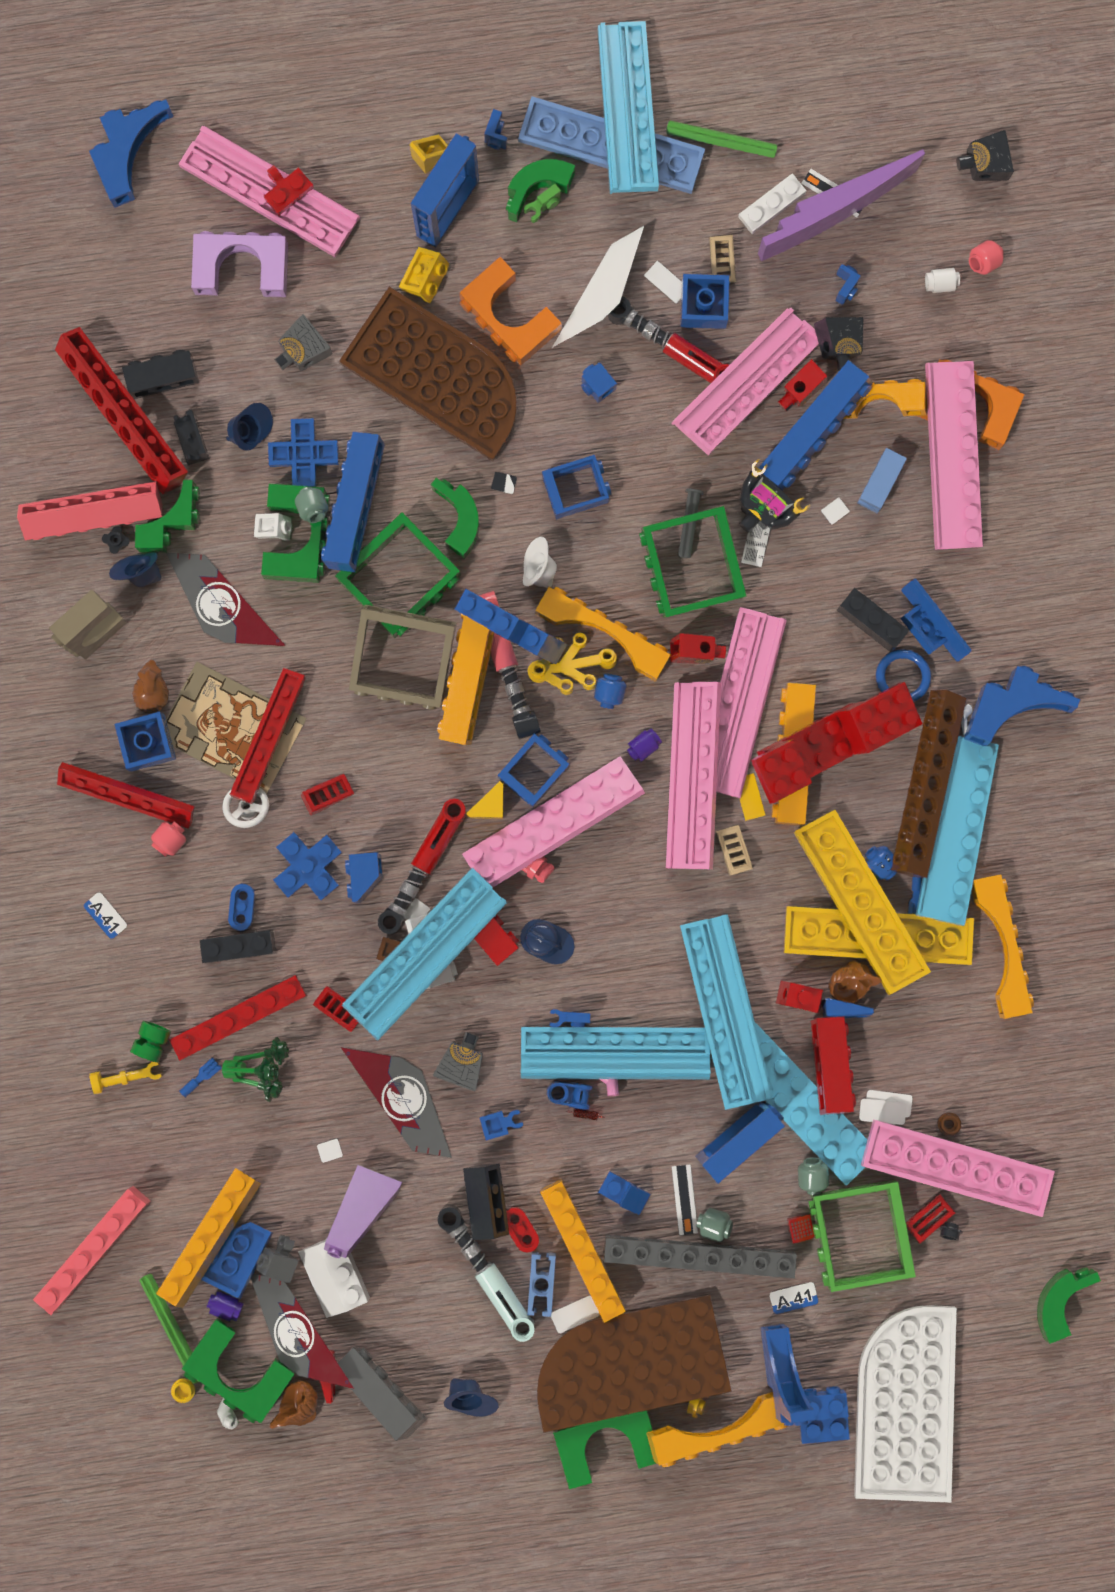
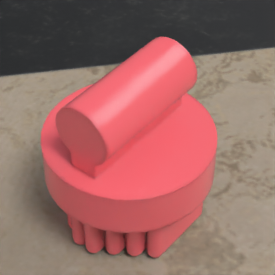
(539, 869)

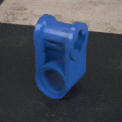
(571, 1094)

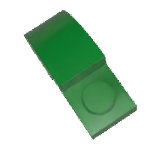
(534, 177)
(467, 528)
(1054, 1298)

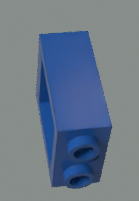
(568, 468)
(517, 787)

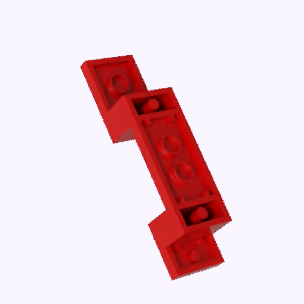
(830, 740)

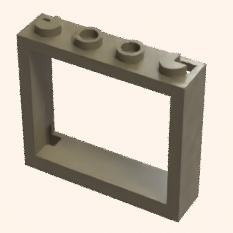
(407, 620)

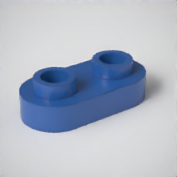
(241, 907)

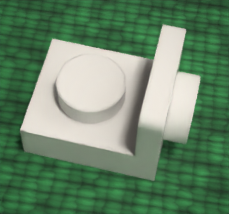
(272, 526)

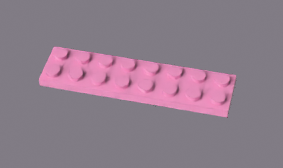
(554, 822)
(957, 1168)

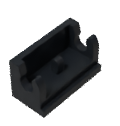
(190, 438)

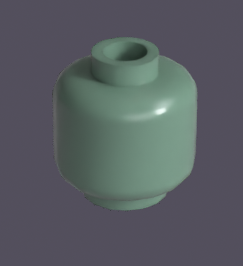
(311, 504)
(813, 1176)
(715, 1225)

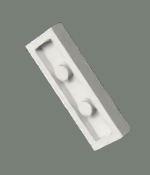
(772, 203)

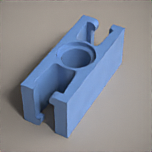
(881, 480)
(533, 1290)

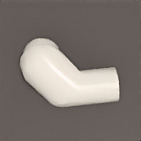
(227, 1416)

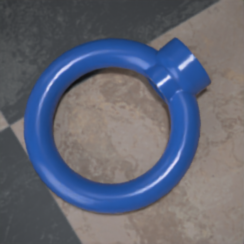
(904, 654)

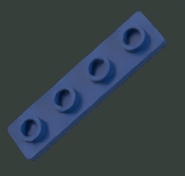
(930, 624)

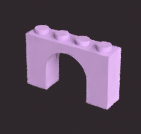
(212, 249)

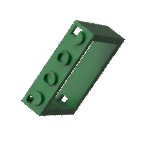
(377, 545)
(729, 553)

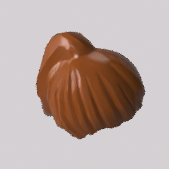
(150, 689)
(852, 982)
(297, 1405)

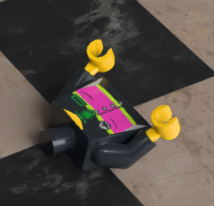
(766, 503)

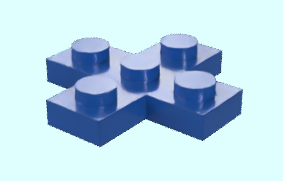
(303, 452)
(307, 866)

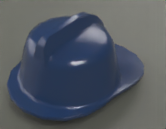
(250, 426)
(137, 569)
(547, 941)
(469, 1399)

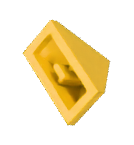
(427, 151)
(490, 805)

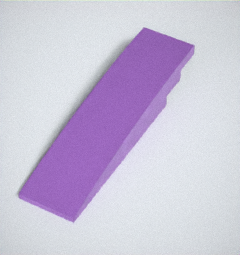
(836, 204)

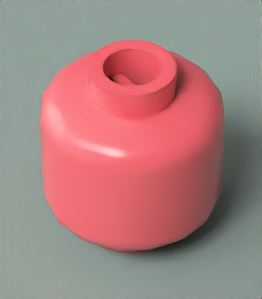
(986, 257)
(168, 838)

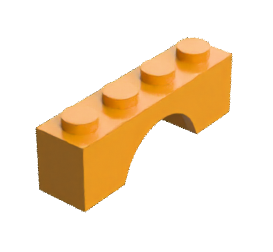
(908, 396)

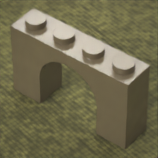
(87, 625)

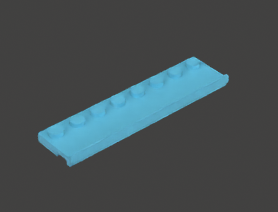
(627, 107)
(957, 843)
(424, 954)
(726, 1012)
(614, 1053)

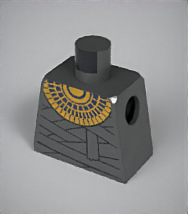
(302, 346)
(461, 1063)

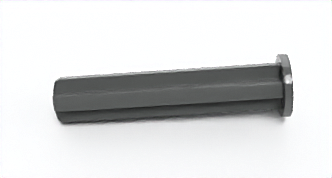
(689, 528)

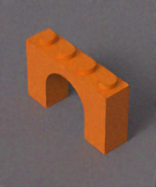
(518, 341)
(1002, 409)

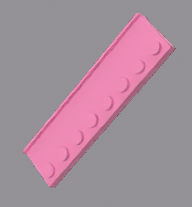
(247, 181)
(747, 381)
(953, 455)
(744, 694)
(693, 775)

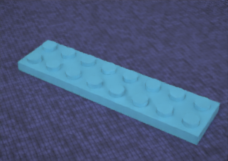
(796, 1099)

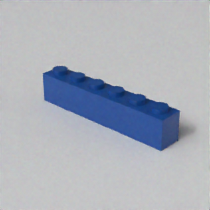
(816, 425)
(353, 502)

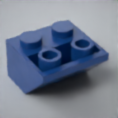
(365, 874)

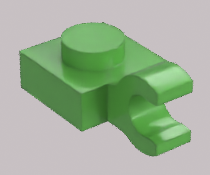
(546, 200)

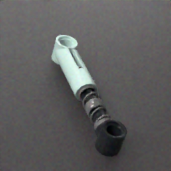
(488, 1275)

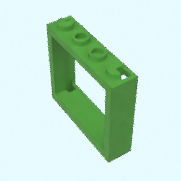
(900, 1230)

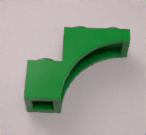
(183, 516)

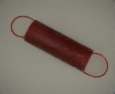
(586, 1114)

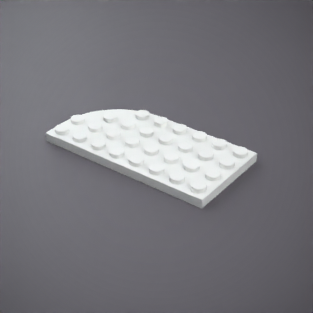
(907, 1407)

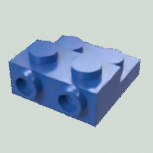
(830, 1416)

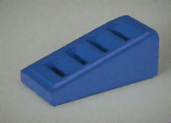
(838, 1008)

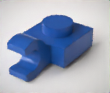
(576, 1019)

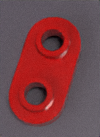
(520, 1229)

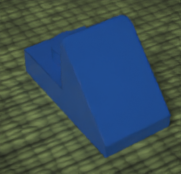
(624, 1193)

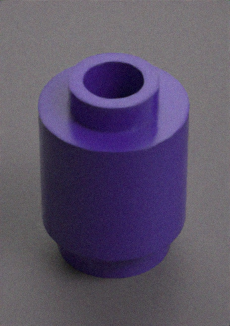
(644, 745)
(224, 1306)

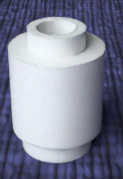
(942, 280)

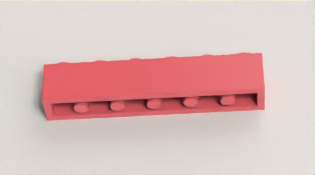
(90, 511)
(91, 1250)

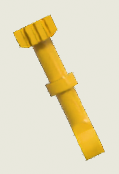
(98, 1083)

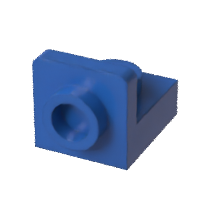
(493, 131)

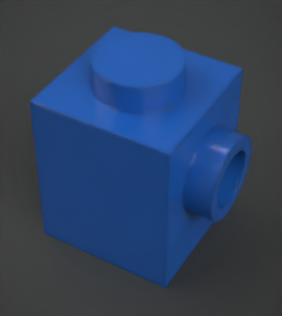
(597, 382)

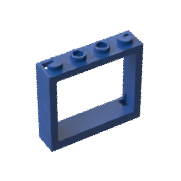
(445, 190)
(740, 1140)

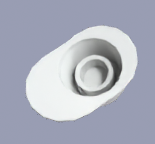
(538, 565)

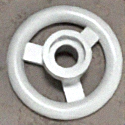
(246, 814)

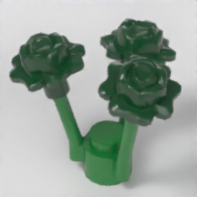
(266, 1071)

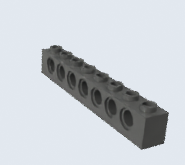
(700, 1256)

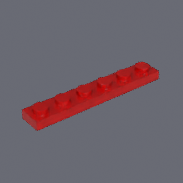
(267, 736)
(125, 795)
(237, 1017)

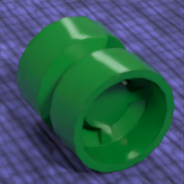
(150, 1041)

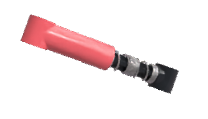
(505, 663)

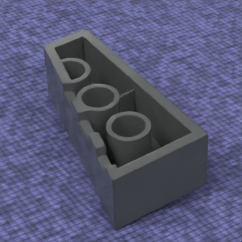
(381, 1395)

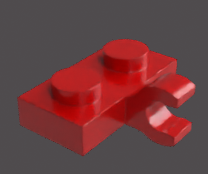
(287, 190)

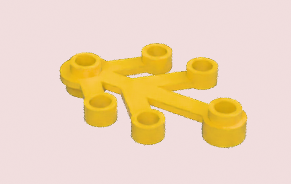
(568, 667)

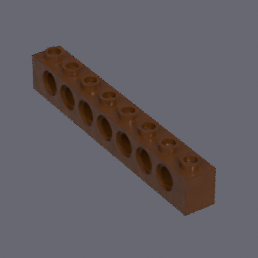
(928, 783)

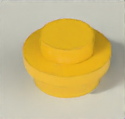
(183, 1390)
(696, 1407)

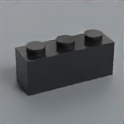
(160, 374)
(872, 620)
(237, 946)
(486, 1201)

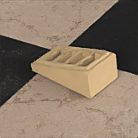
(730, 250)
(742, 847)

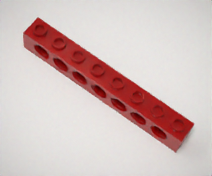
(121, 410)

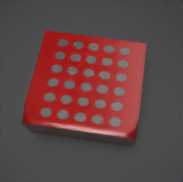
(800, 1228)

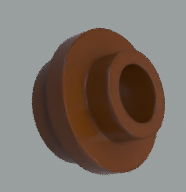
(955, 1127)

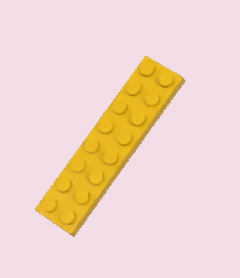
(862, 902)
(827, 934)

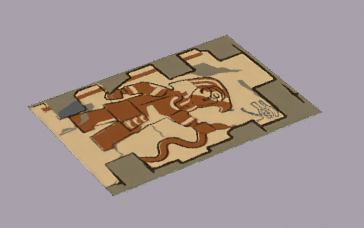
(218, 720)

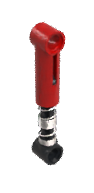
(672, 345)
(423, 864)

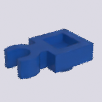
(496, 1124)

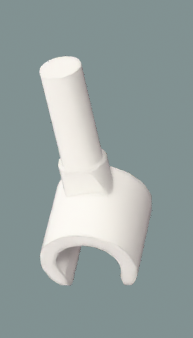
(967, 711)

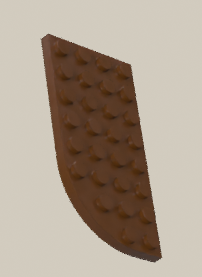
(435, 372)
(632, 1365)

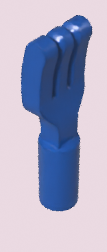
(913, 902)
(206, 1072)

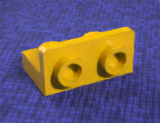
(424, 274)

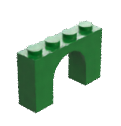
(306, 563)
(253, 1401)
(572, 1444)

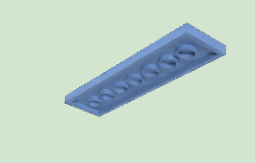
(584, 139)

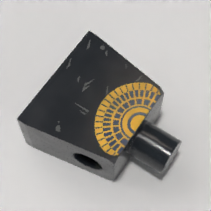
(988, 158)
(840, 338)

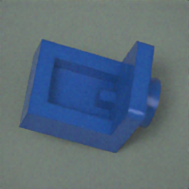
(848, 290)

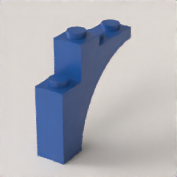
(126, 134)
(510, 627)
(1021, 694)
(783, 1378)

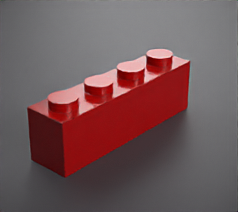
(832, 1065)

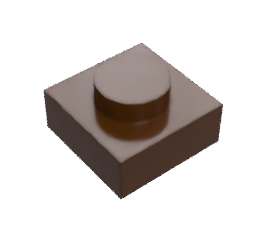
(386, 947)

